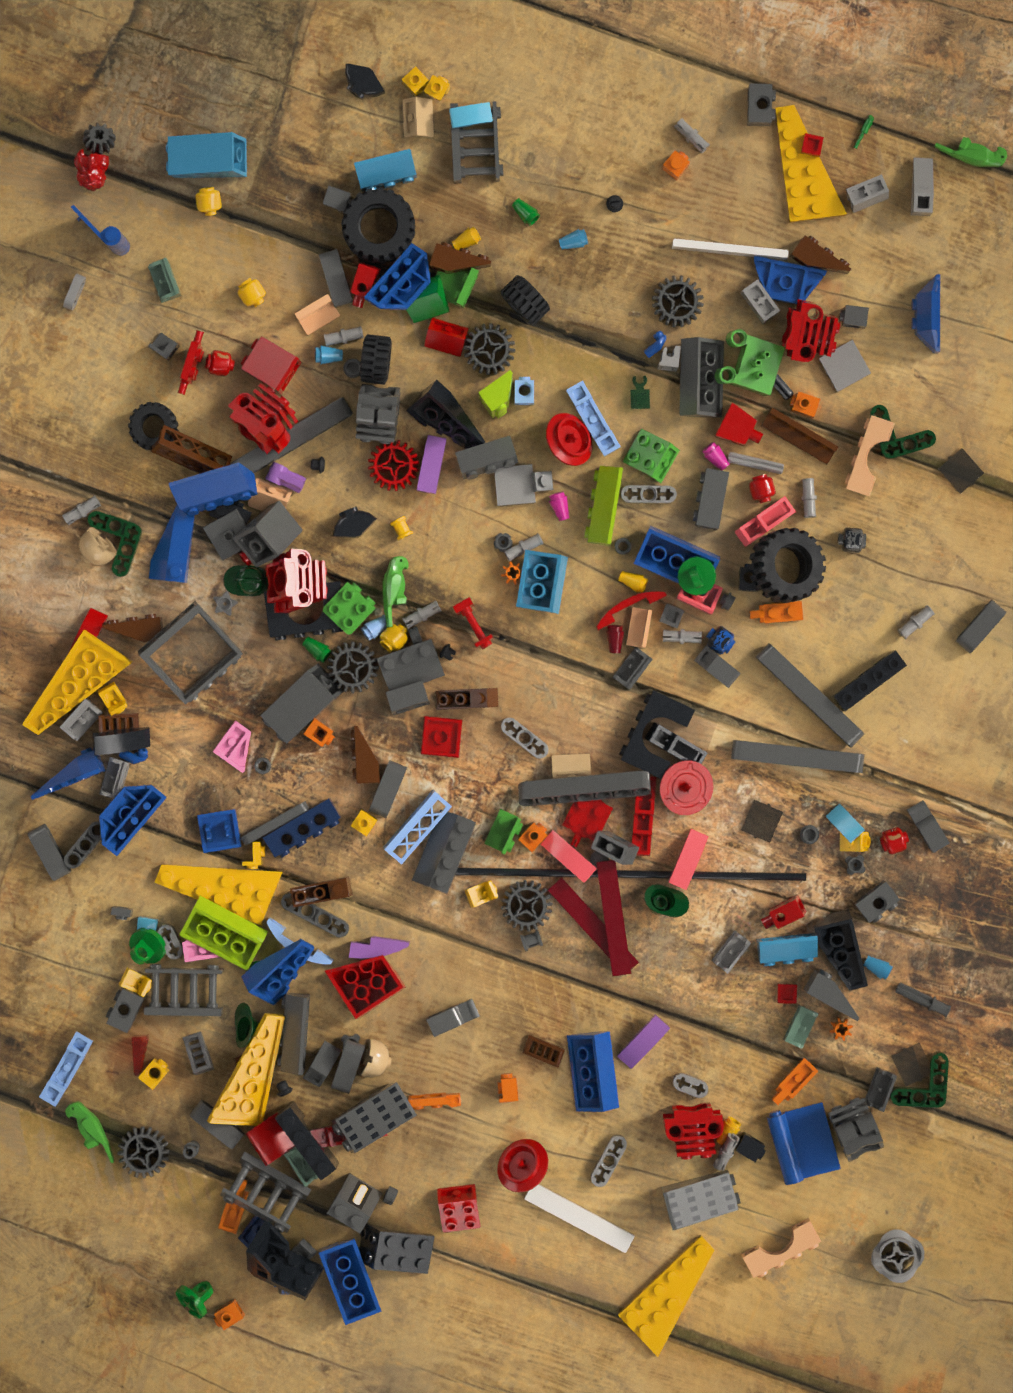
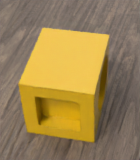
(415, 82)
(364, 822)
(146, 1076)

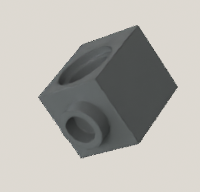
(854, 316)

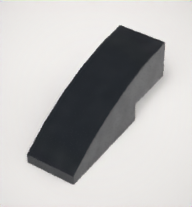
(121, 740)
(675, 744)

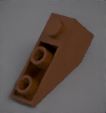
(812, 255)
(453, 261)
(137, 629)
(467, 698)
(367, 764)
(321, 891)

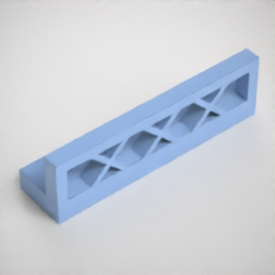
(410, 823)

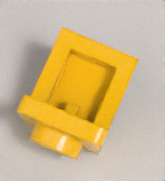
(437, 87)
(113, 698)
(860, 844)
(258, 852)
(481, 893)
(135, 982)

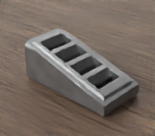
(209, 1065)

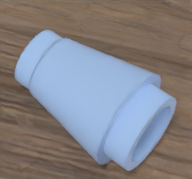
(374, 627)

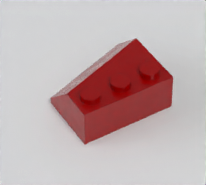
(366, 984)

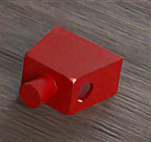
(365, 274)
(738, 427)
(791, 908)

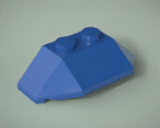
(402, 281)
(928, 314)
(127, 815)

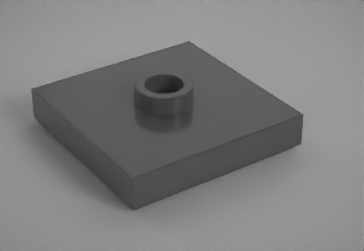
(222, 533)

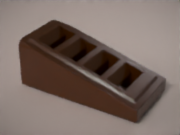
(102, 726)
(548, 1060)

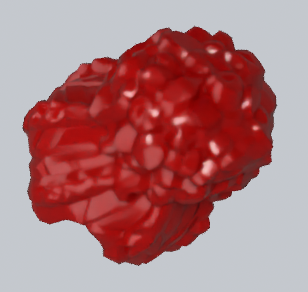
(91, 169)

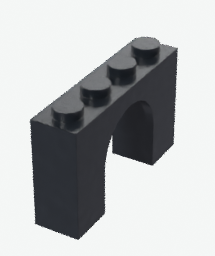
(282, 625)
(656, 706)
(319, 1159)

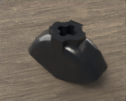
(362, 81)
(353, 523)

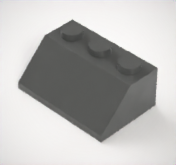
(411, 665)

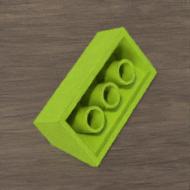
(497, 395)
(604, 505)
(223, 933)

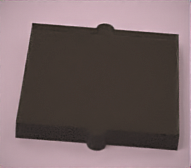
(961, 470)
(762, 821)
(912, 1064)

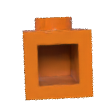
(676, 164)
(804, 404)
(228, 1314)

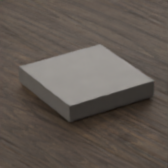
(845, 366)
(514, 485)

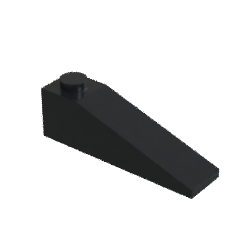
(441, 411)
(840, 944)

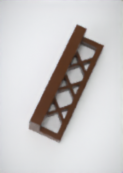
(799, 436)
(189, 458)

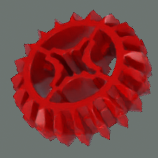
(395, 482)

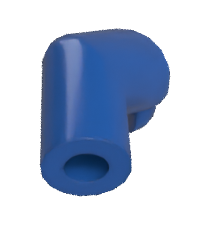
(656, 346)
(134, 758)

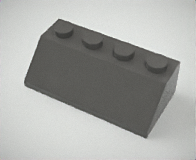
(698, 388)
(444, 852)
(294, 1033)

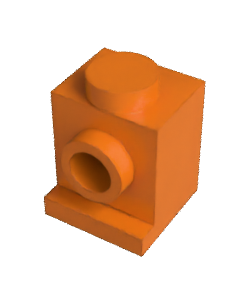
(313, 729)
(526, 840)
(508, 1088)

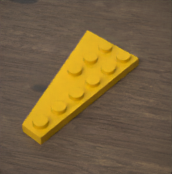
(806, 181)
(81, 674)
(237, 890)
(249, 1086)
(660, 1304)

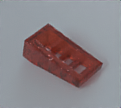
(139, 1047)

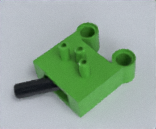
(755, 366)

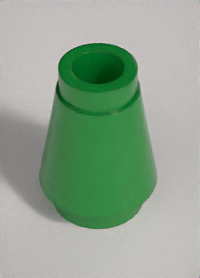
(527, 213)
(317, 649)

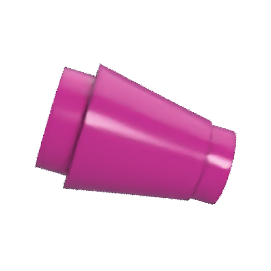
(716, 456)
(560, 505)

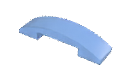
(593, 418)
(277, 930)
(66, 1069)

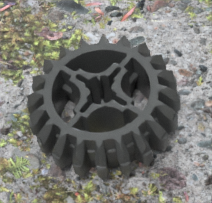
(669, 297)
(498, 346)
(336, 672)
(537, 918)
(127, 1158)

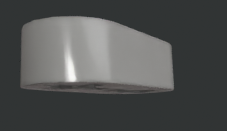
(74, 292)
(174, 939)
(688, 1089)

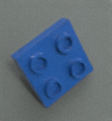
(219, 830)

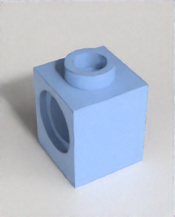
(520, 399)

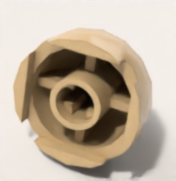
(95, 548)
(374, 1059)

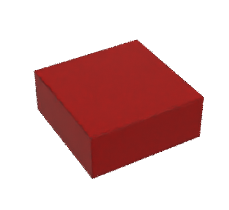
(812, 145)
(787, 993)

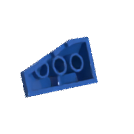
(173, 551)
(77, 770)
(271, 976)

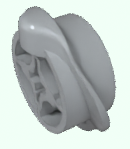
(900, 1275)

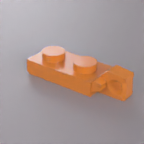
(778, 612)
(794, 1081)
(434, 1100)
(233, 1213)

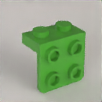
(349, 608)

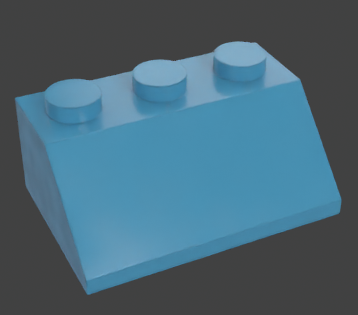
(386, 170)
(542, 581)
(787, 948)

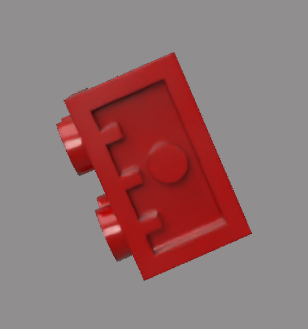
(458, 1208)

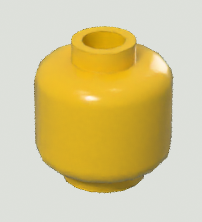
(208, 201)
(251, 292)
(393, 638)

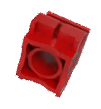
(812, 332)
(263, 419)
(295, 581)
(693, 1133)

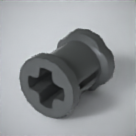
(531, 940)

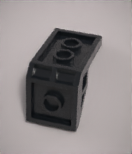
(274, 1263)

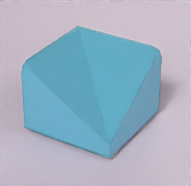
(147, 923)

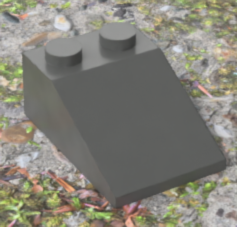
(826, 990)

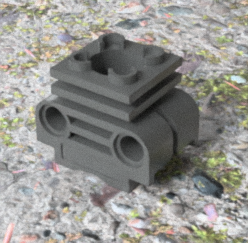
(377, 413)
(856, 1129)

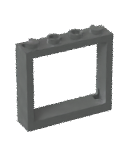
(172, 628)

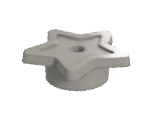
(225, 598)

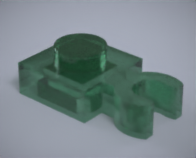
(640, 397)

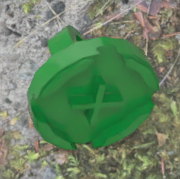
(696, 575)
(146, 946)
(195, 1298)

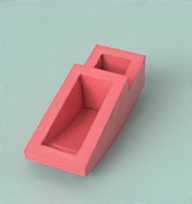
(765, 521)
(568, 856)
(688, 859)

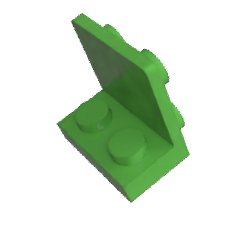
(458, 286)
(651, 455)
(503, 830)

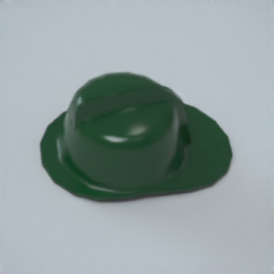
(246, 580)
(666, 901)
(244, 1024)

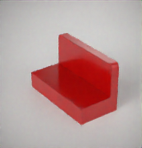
(446, 337)

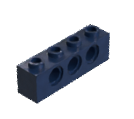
(274, 839)

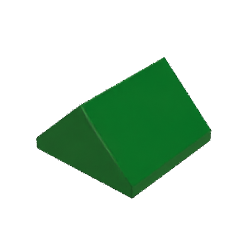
(430, 302)

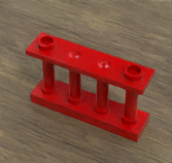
(465, 609)

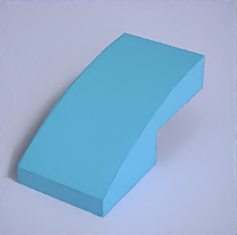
(470, 115)
(845, 823)

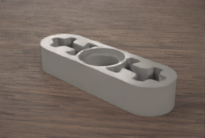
(643, 487)
(516, 724)
(597, 1170)

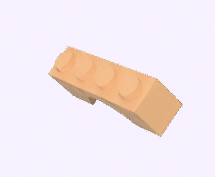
(861, 478)
(761, 1260)

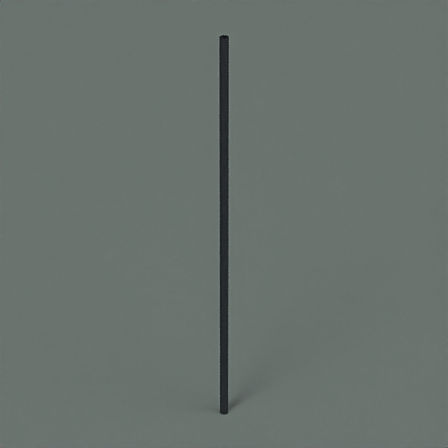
(632, 874)

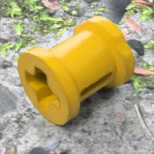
(401, 528)

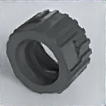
(628, 546)
(415, 635)
(268, 765)
(390, 1195)

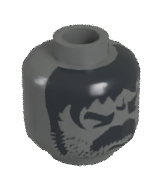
(852, 540)

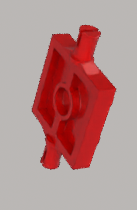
(194, 356)
(587, 819)

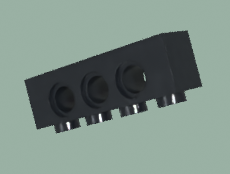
(869, 680)

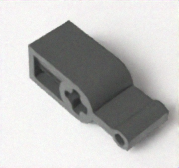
(928, 826)
(452, 1017)

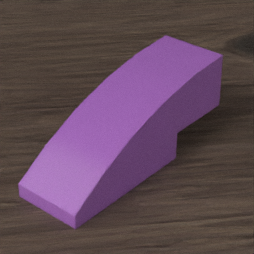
(431, 464)
(377, 947)
(643, 1041)

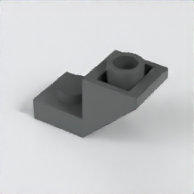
(717, 666)
(322, 1064)

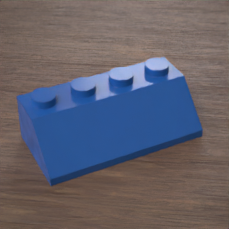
(214, 488)
(666, 553)
(593, 1071)
(349, 1280)

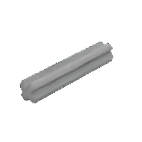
(756, 463)

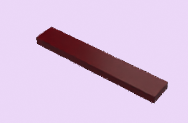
(583, 915)
(613, 917)

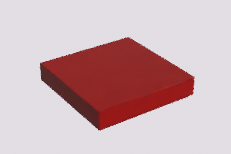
(441, 736)
(269, 1140)

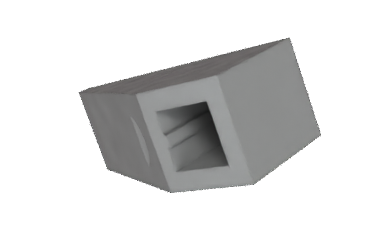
(922, 187)

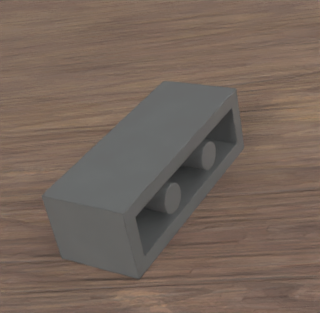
(486, 458)
(711, 498)

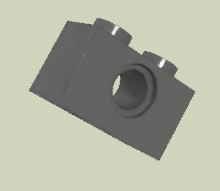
(758, 116)
(615, 847)
(865, 903)
(124, 1021)

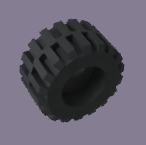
(525, 300)
(375, 359)
(144, 412)

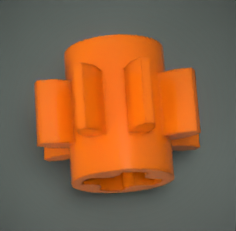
(508, 570)
(845, 1031)

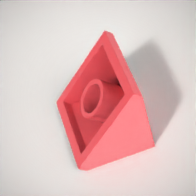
(704, 603)

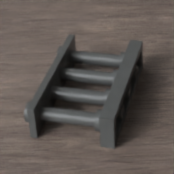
(459, 152)
(174, 1007)
(281, 1182)

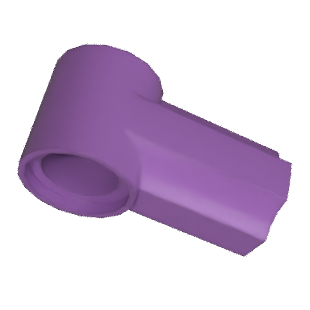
(282, 476)

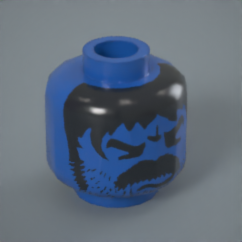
(720, 640)

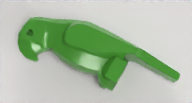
(976, 154)
(394, 586)
(89, 1127)

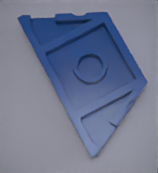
(787, 280)

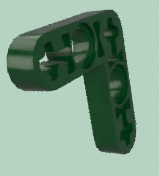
(892, 442)
(122, 532)
(932, 1089)

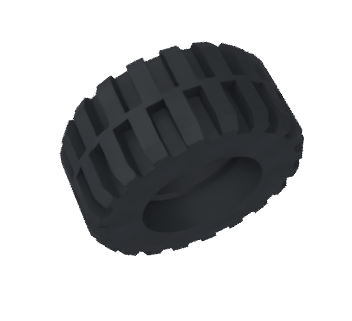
(372, 200)
(809, 559)

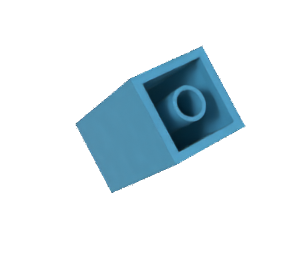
(207, 156)

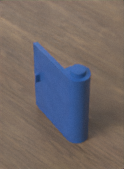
(110, 236)
(803, 1142)

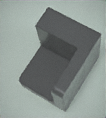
(337, 199)
(164, 346)

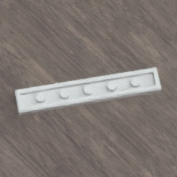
(729, 249)
(580, 1217)

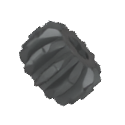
(99, 138)

